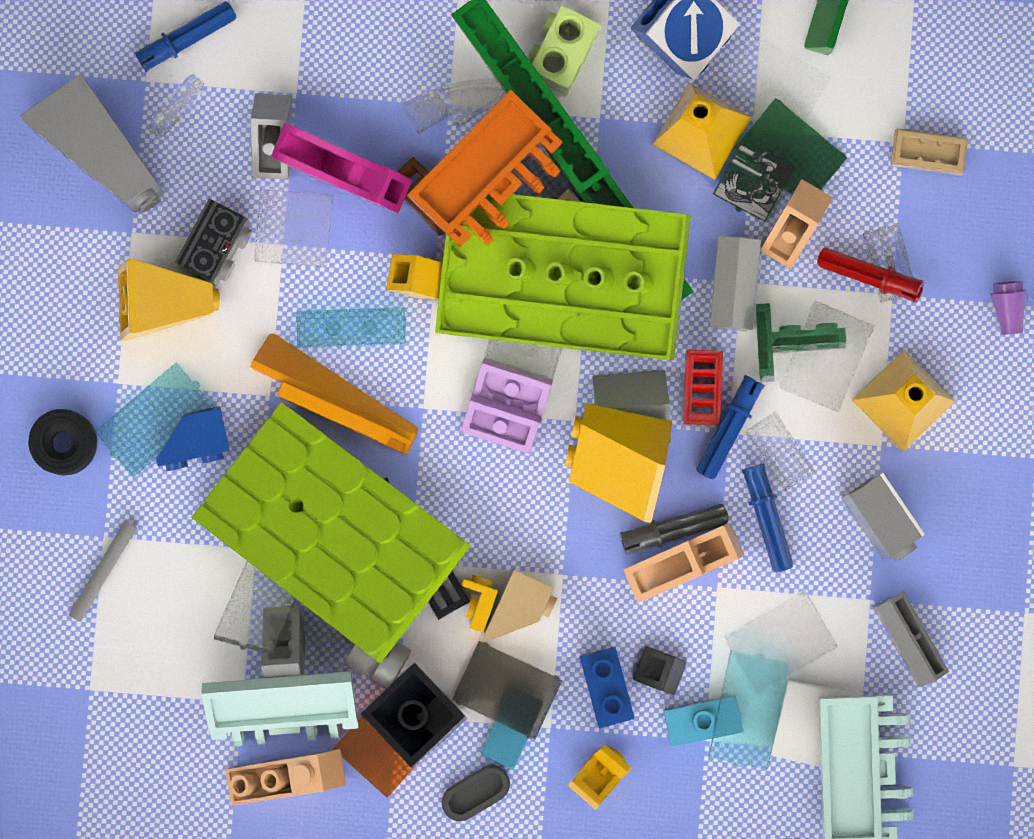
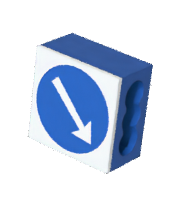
(685, 32)

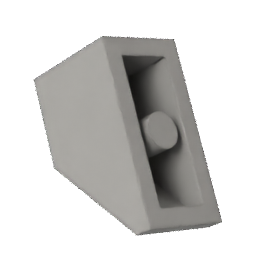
(267, 121)

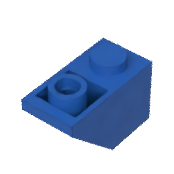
(195, 436)

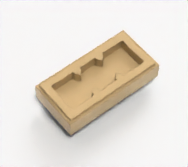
(929, 152)

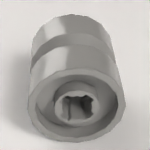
(380, 674)

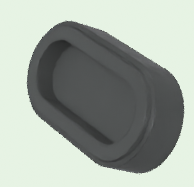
(475, 793)

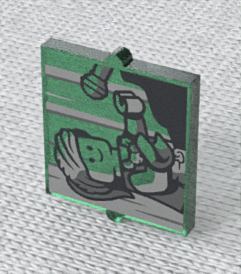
(754, 179)

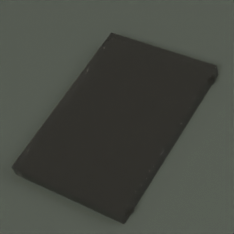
(507, 690)

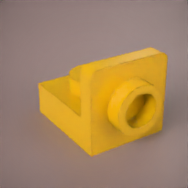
(480, 609)

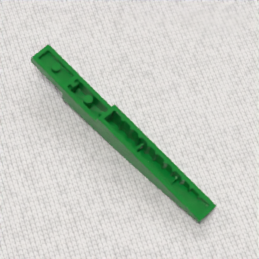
(516, 73)

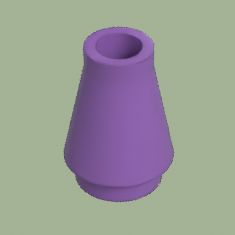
(1009, 305)

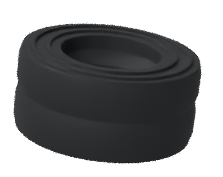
(42, 436)

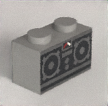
(214, 242)

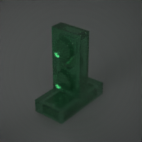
(791, 339)

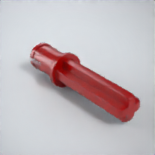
(885, 279)

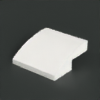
(798, 723)

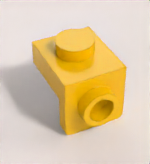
(600, 775)

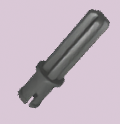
(673, 528)

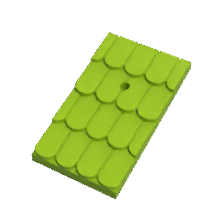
(543, 284)
(331, 532)

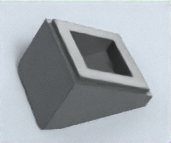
(659, 670)

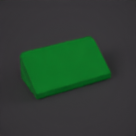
(825, 26)

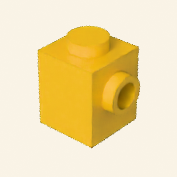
(422, 280)

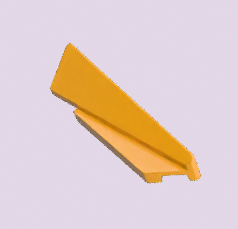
(330, 396)

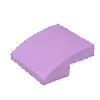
(506, 405)

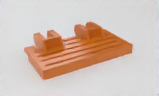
(484, 167)

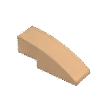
(684, 562)

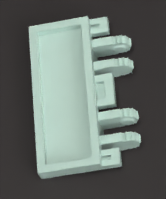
(280, 706)
(855, 768)

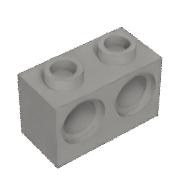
(290, 650)

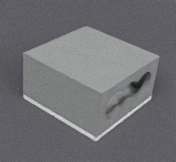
(884, 518)

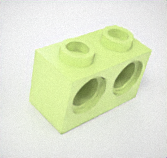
(571, 53)

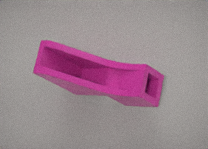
(341, 168)

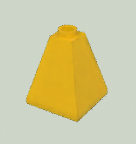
(702, 131)
(160, 299)
(889, 404)

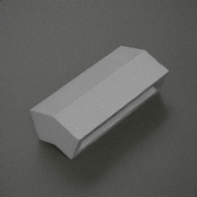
(735, 283)
(911, 639)

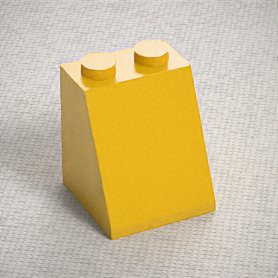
(619, 458)

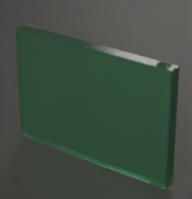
(797, 143)

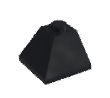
(414, 715)

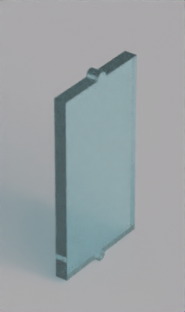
(147, 421)
(749, 710)

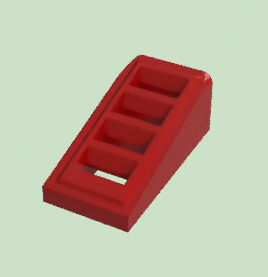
(708, 357)

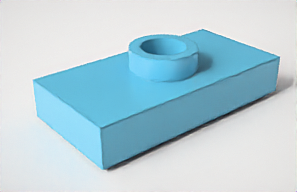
(691, 722)

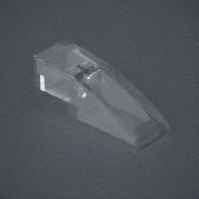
(457, 100)

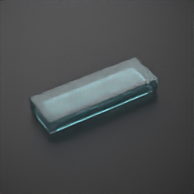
(351, 327)

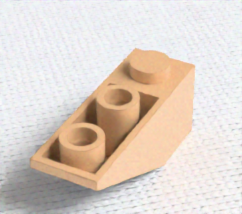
(286, 777)

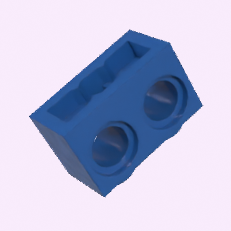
(607, 687)

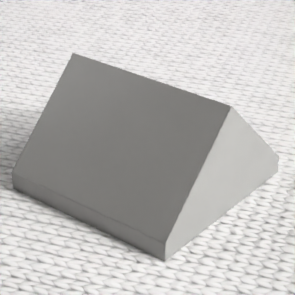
(635, 393)

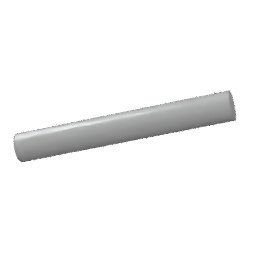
(102, 571)

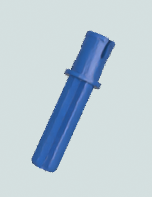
(185, 36)
(729, 427)
(768, 517)

